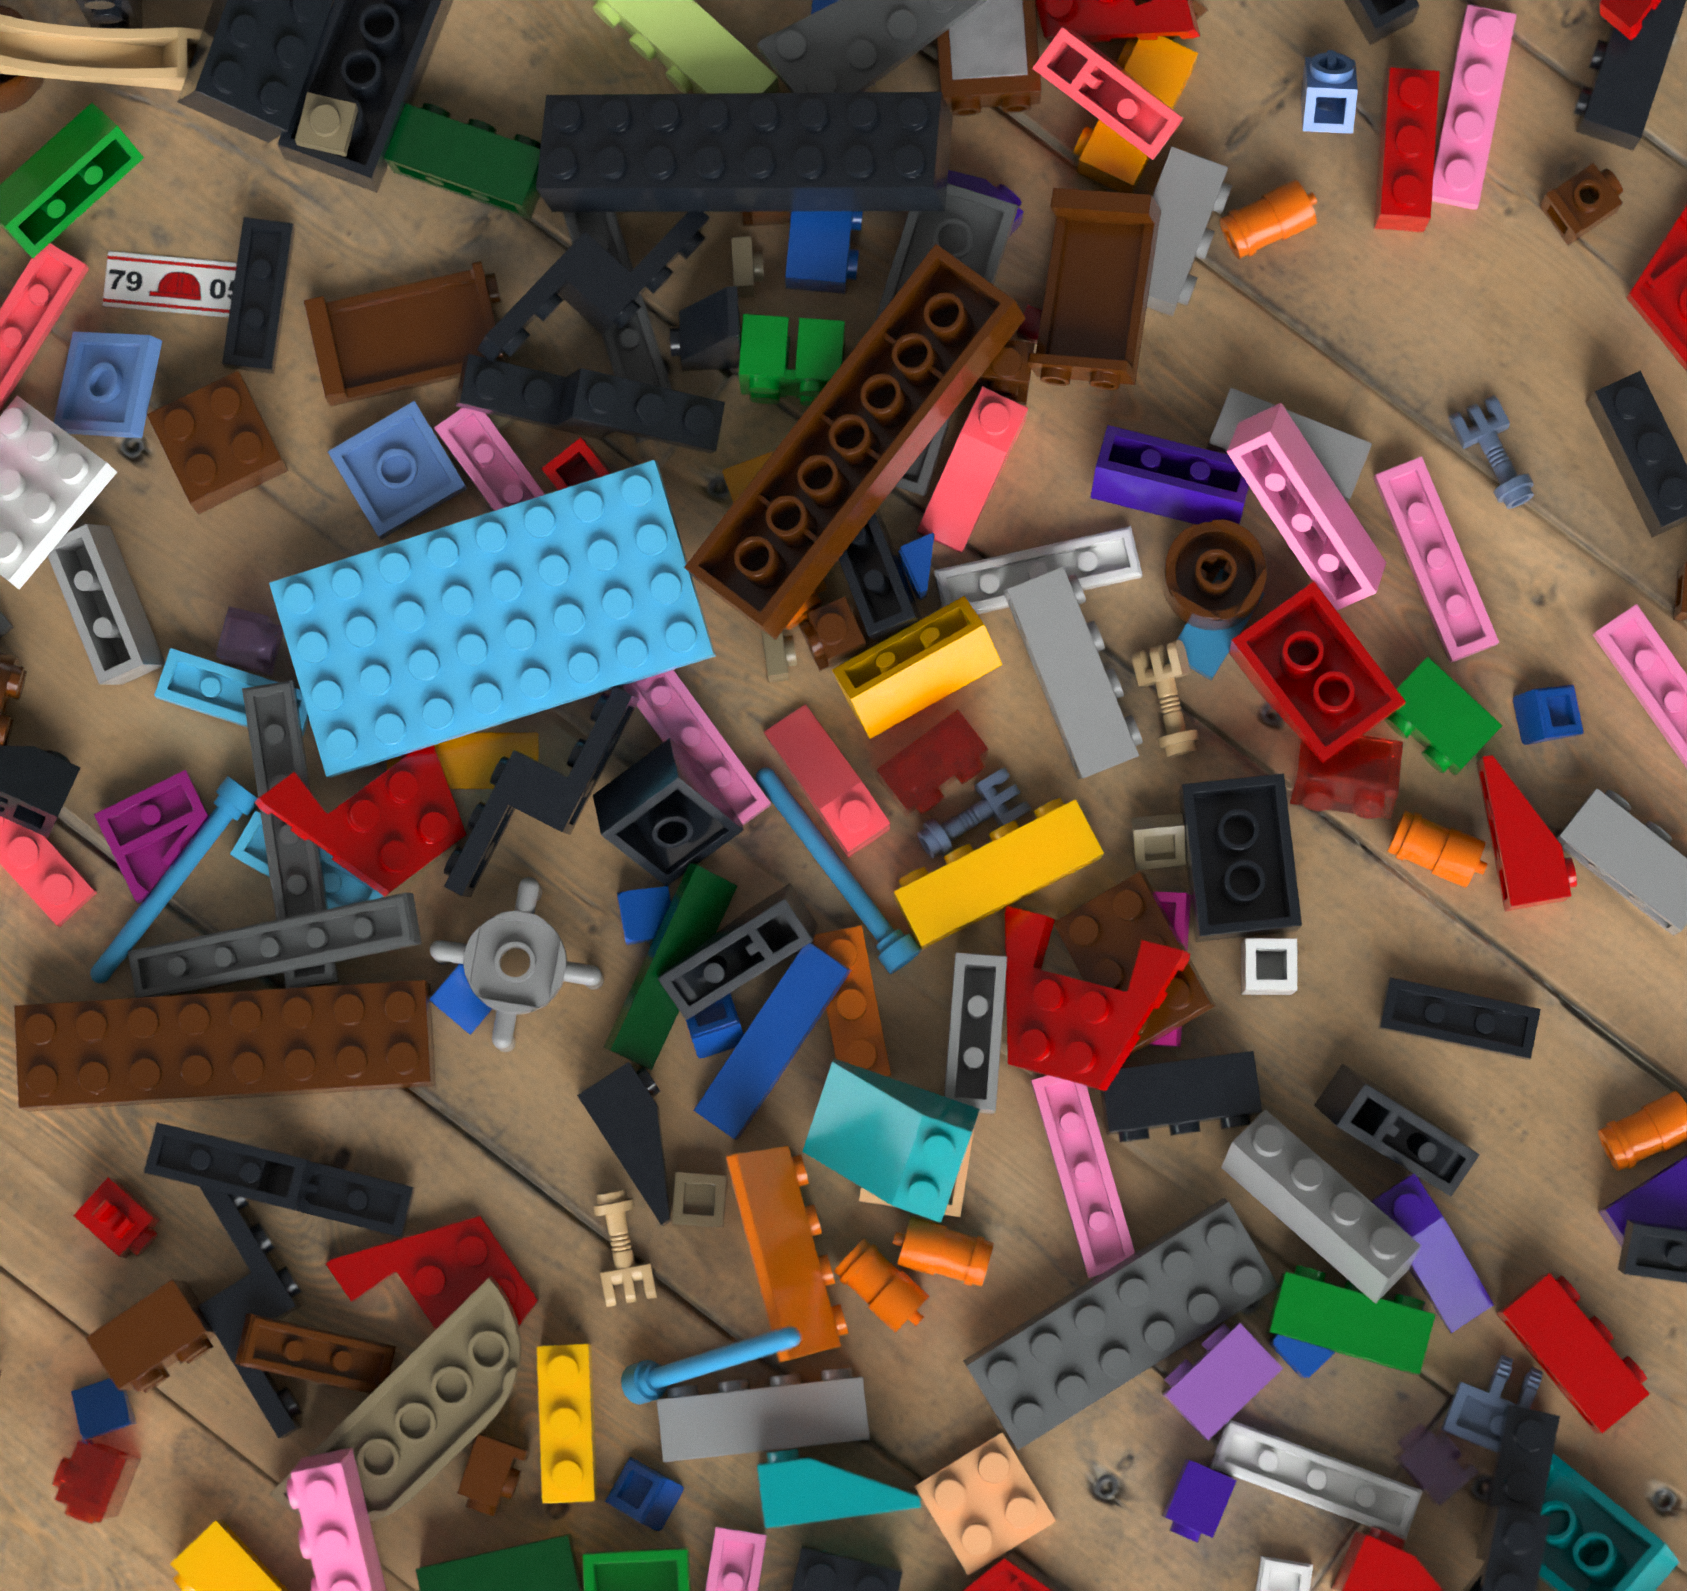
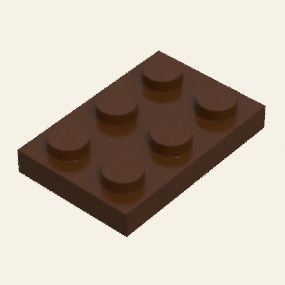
(1106, 942)

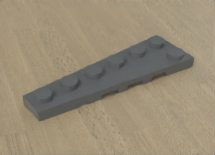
(857, 41)

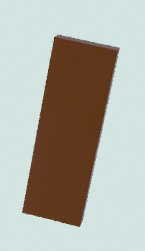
(313, 1354)

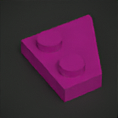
(152, 830)

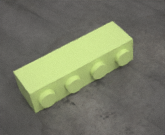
(689, 44)

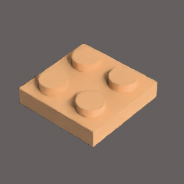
(985, 1503)

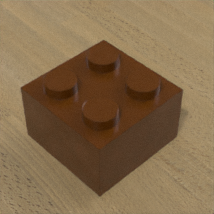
(217, 442)
(152, 1337)

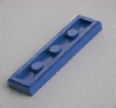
(772, 1040)

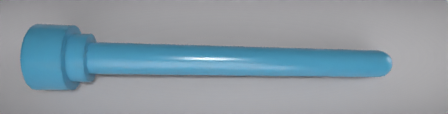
(230, 804)
(894, 946)
(649, 1380)

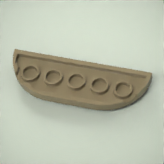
(430, 1403)

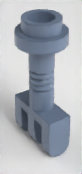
(1513, 489)
(937, 838)

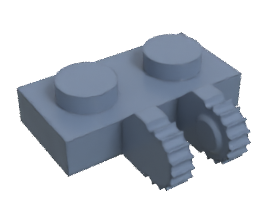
(1480, 1414)

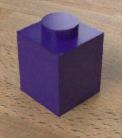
(1198, 1501)

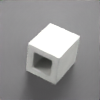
(1268, 966)

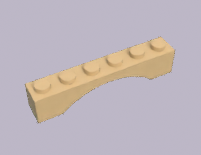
(97, 55)

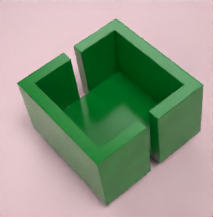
(766, 357)
(637, 1570)

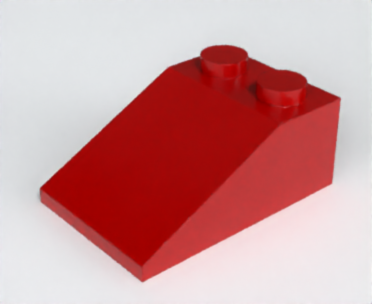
(1315, 673)
(1379, 1564)

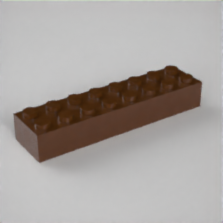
(855, 441)
(224, 1045)

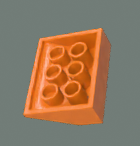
(784, 1249)

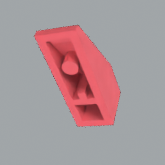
(1108, 92)
(973, 469)
(828, 781)

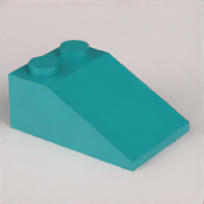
(891, 1138)
(814, 1491)
(1595, 1541)

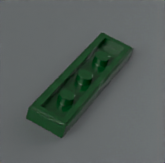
(688, 923)

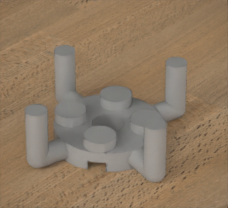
(516, 994)

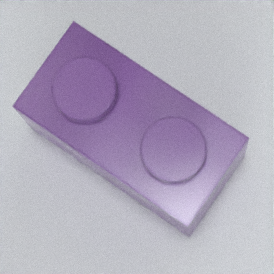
(1221, 1379)

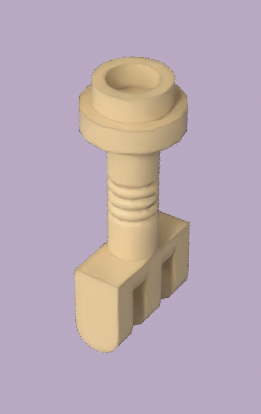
(1163, 674)
(613, 1206)

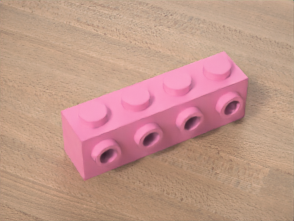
(1306, 506)
(335, 1523)

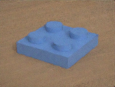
(107, 384)
(397, 470)

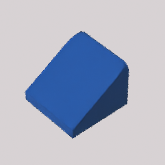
(916, 563)
(1547, 714)
(643, 912)
(460, 1002)
(715, 1028)
(1299, 1355)
(102, 1409)
(644, 1494)

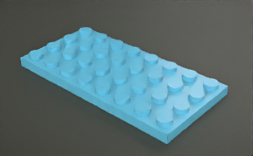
(492, 619)

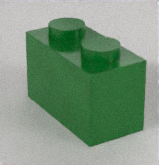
(1442, 718)

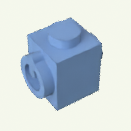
(1329, 93)

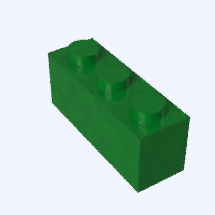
(64, 179)
(1350, 1322)

